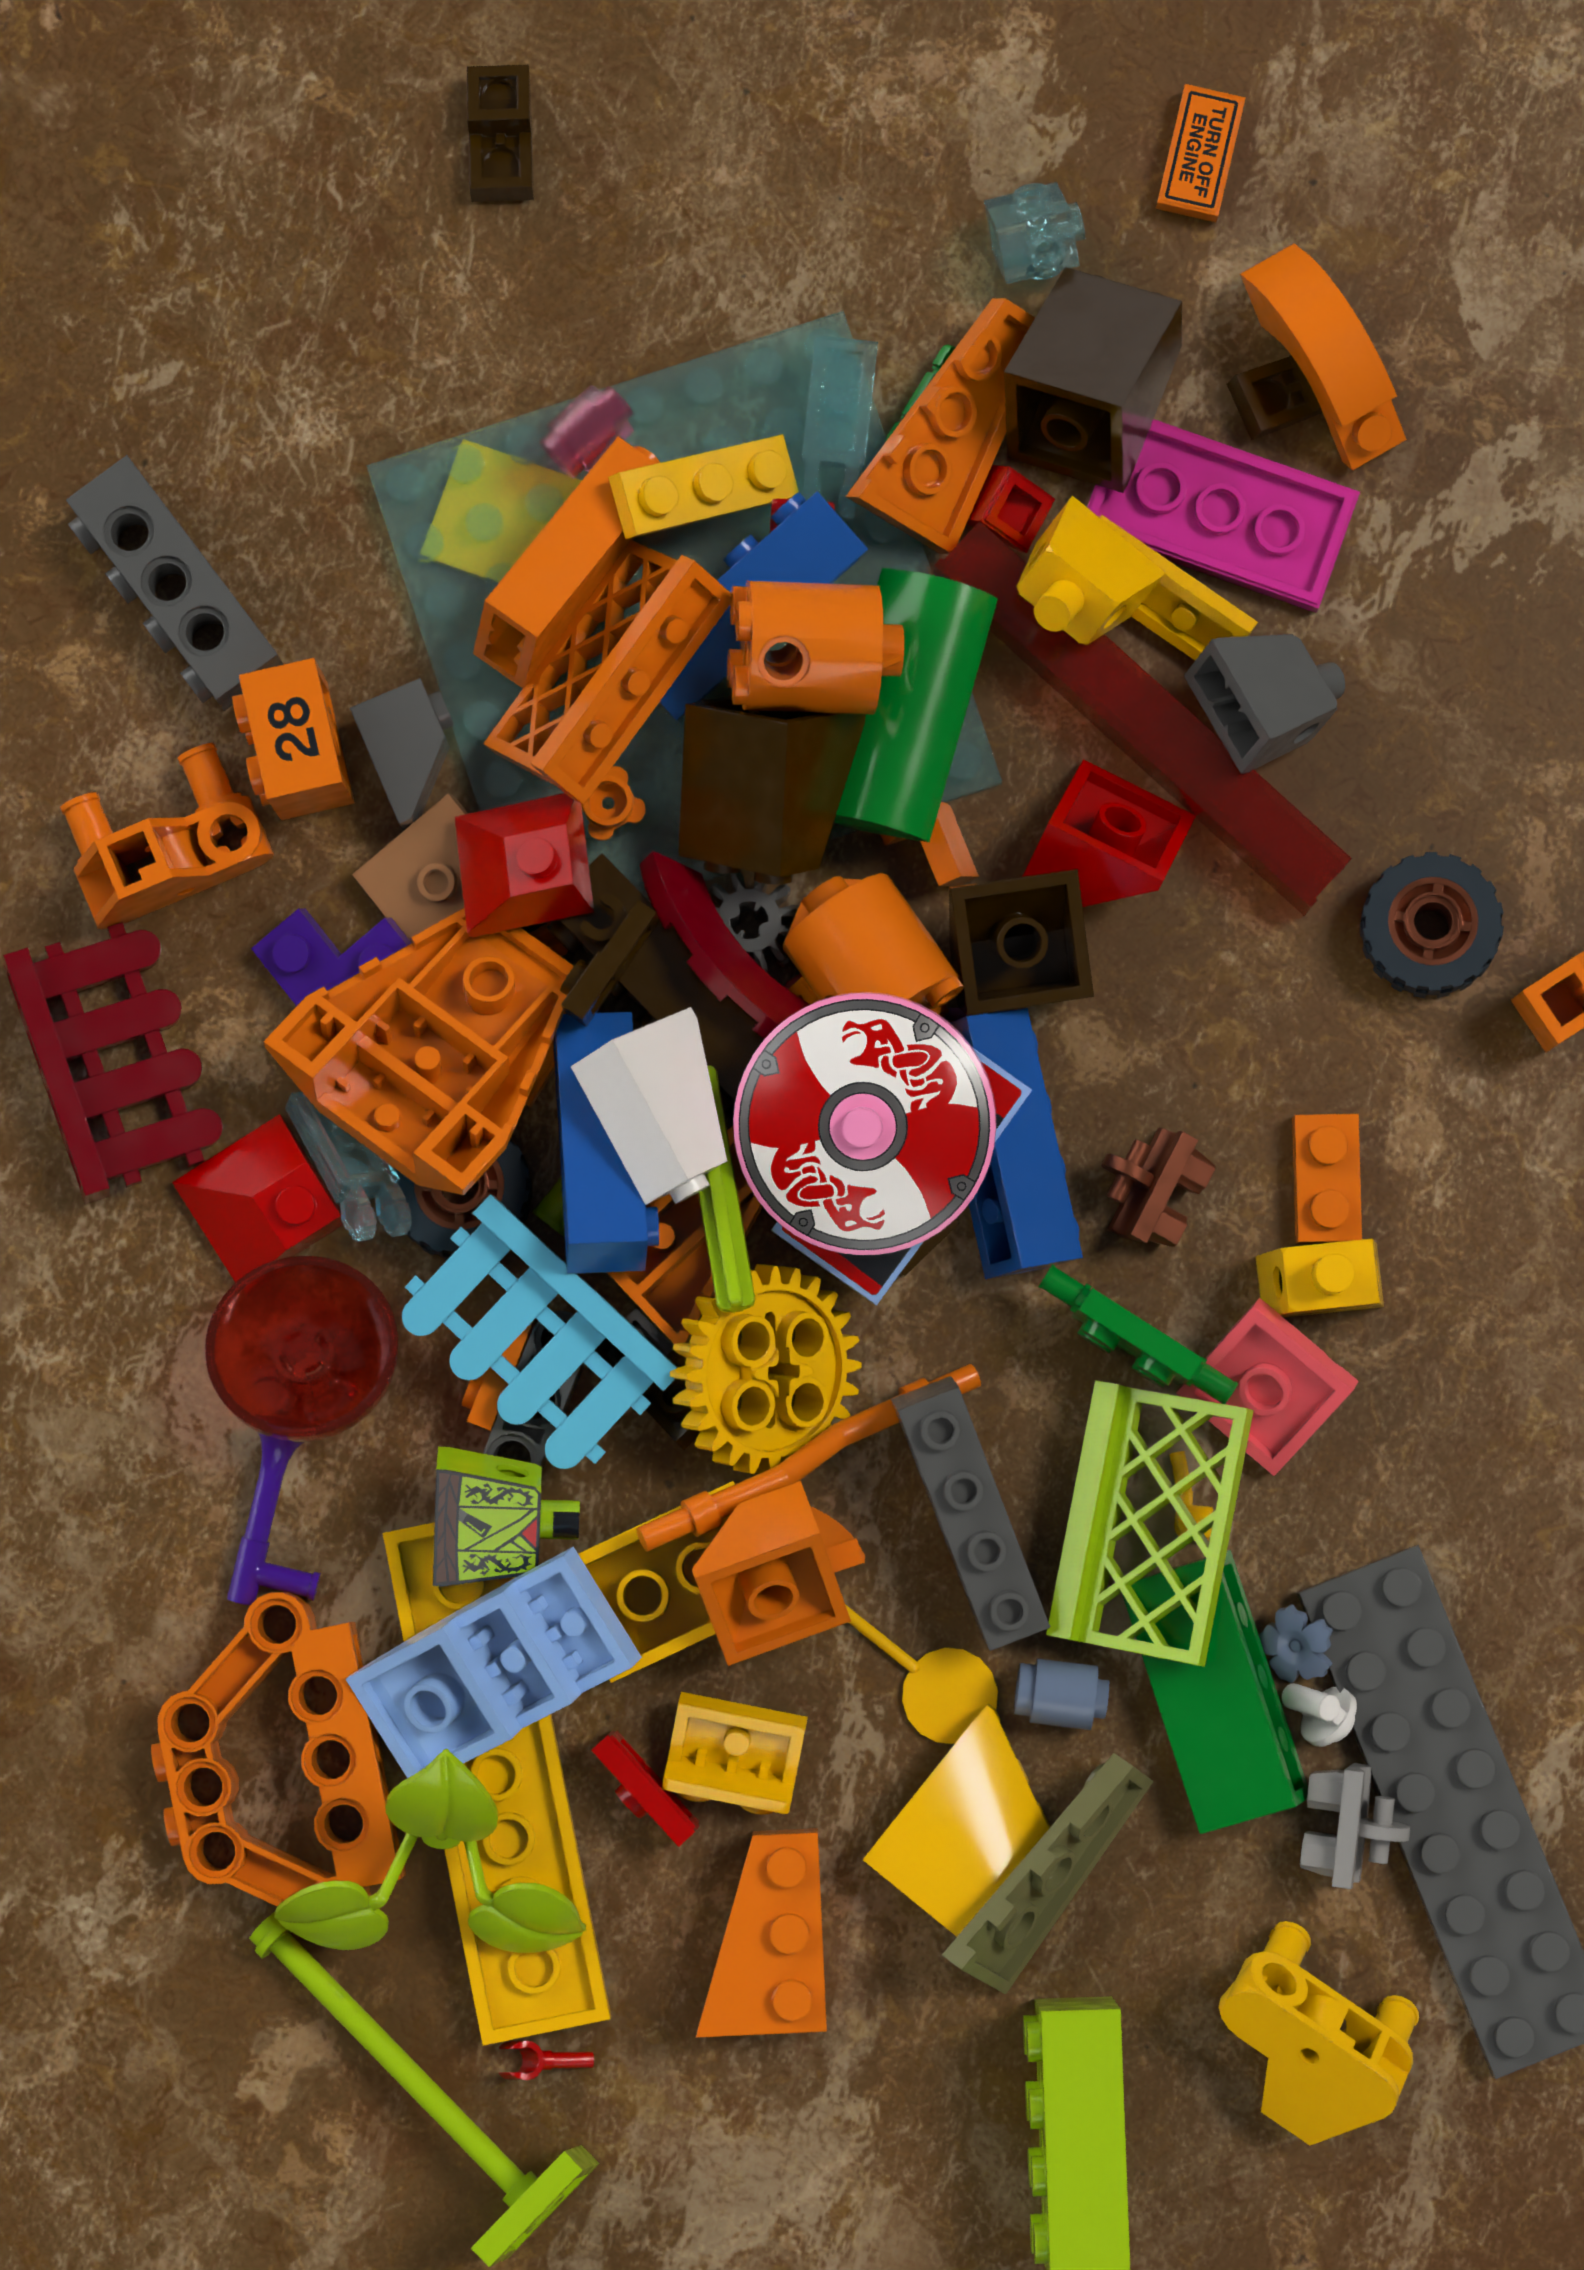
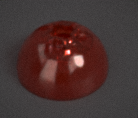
(302, 1317)

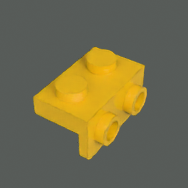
(734, 1754)

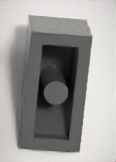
(405, 744)

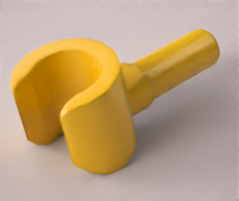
(1180, 1470)

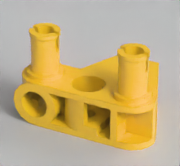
(1316, 2074)

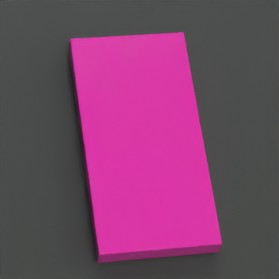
(1232, 515)

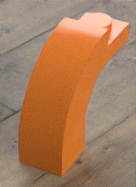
(1333, 350)

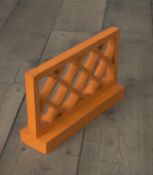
(637, 669)

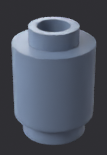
(1061, 1694)

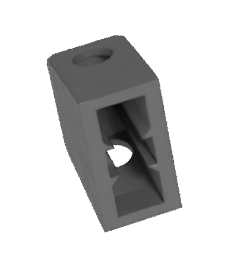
(1264, 695)

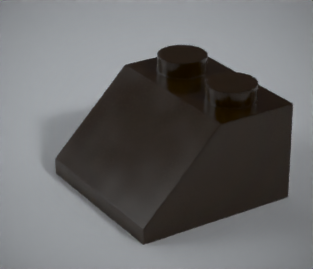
(1019, 942)

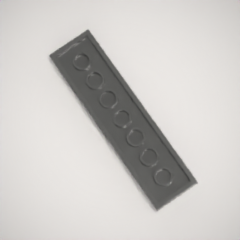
(1468, 1826)

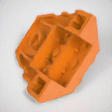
(430, 1048)

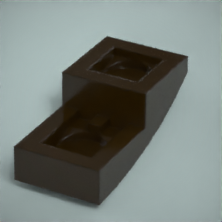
(500, 133)
(1273, 397)

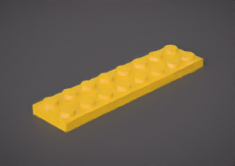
(532, 1841)

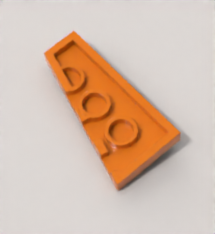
(949, 438)

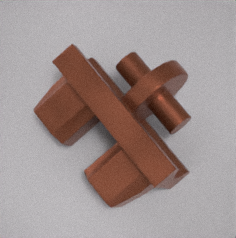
(1147, 1181)

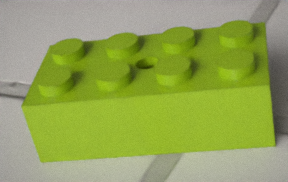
(1081, 2134)

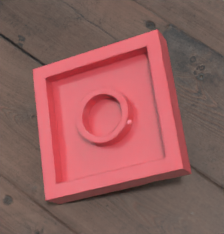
(1281, 1379)

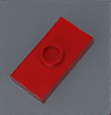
(643, 1790)

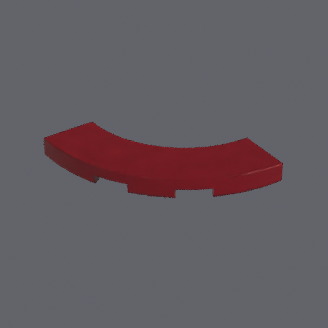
(717, 957)

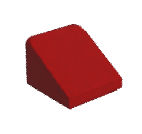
(1011, 507)

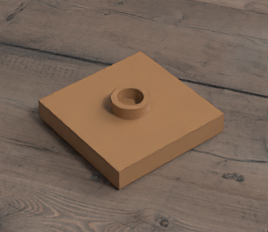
(418, 871)

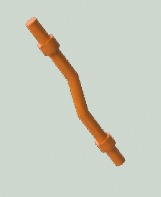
(704, 1511)

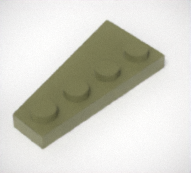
(1039, 1889)

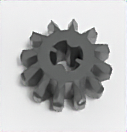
(762, 904)

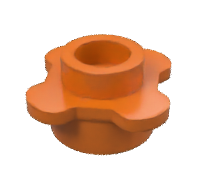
(625, 810)

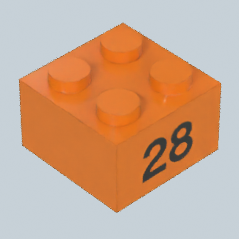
(295, 739)

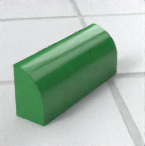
(919, 715)
(1225, 1715)

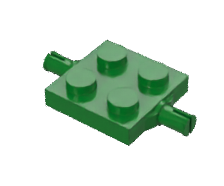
(1156, 1354)

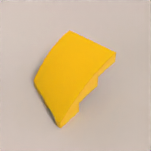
(962, 1827)

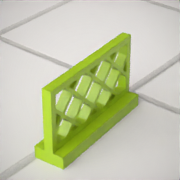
(1097, 1513)

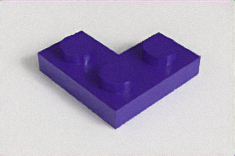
(307, 960)

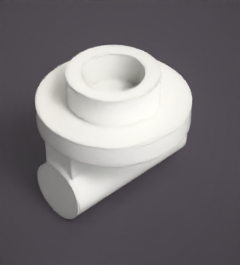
(1326, 1714)

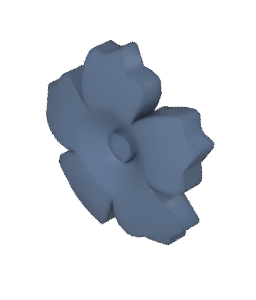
(1297, 1646)

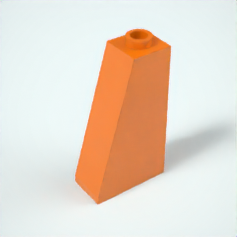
(557, 571)

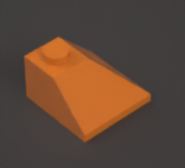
(769, 1576)

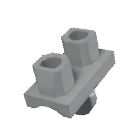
(1342, 1854)

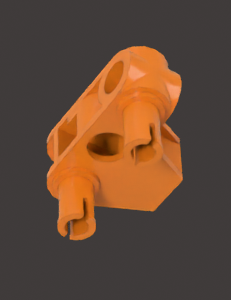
(182, 846)

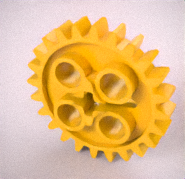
(766, 1370)

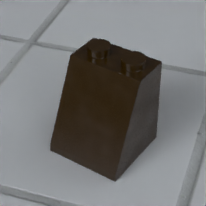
(1091, 378)
(762, 786)

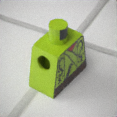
(492, 1517)

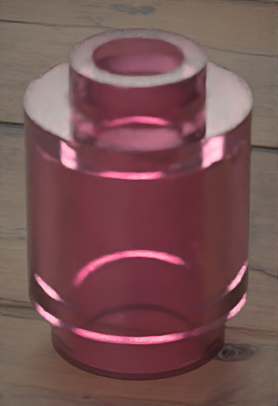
(587, 430)

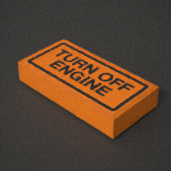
(1200, 153)

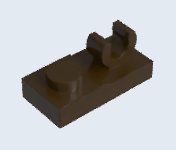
(591, 983)

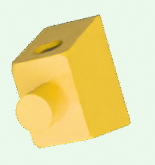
(1085, 575)
(1321, 1278)

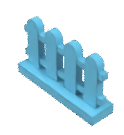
(513, 1313)

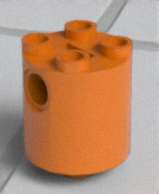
(831, 653)
(868, 940)

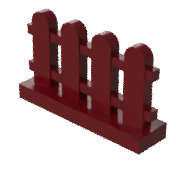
(100, 1029)

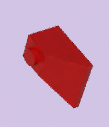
(1112, 835)
(523, 864)
(259, 1199)

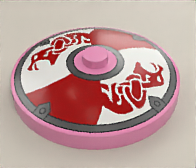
(864, 1123)

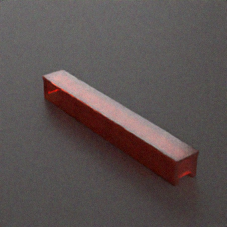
(1154, 731)

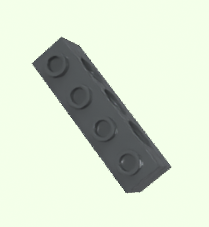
(125, 499)
(970, 1513)

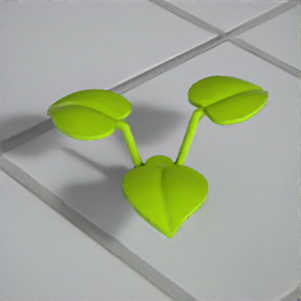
(442, 1807)

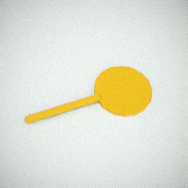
(942, 1687)

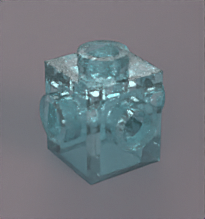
(1034, 232)

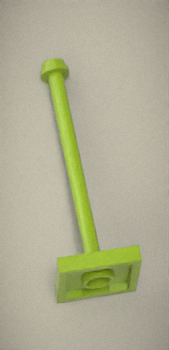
(528, 2196)

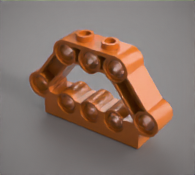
(221, 1691)

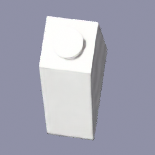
(657, 1106)

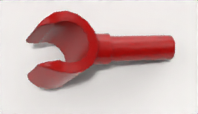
(537, 2060)

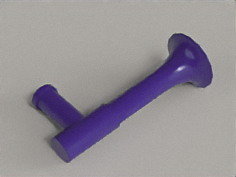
(250, 1564)

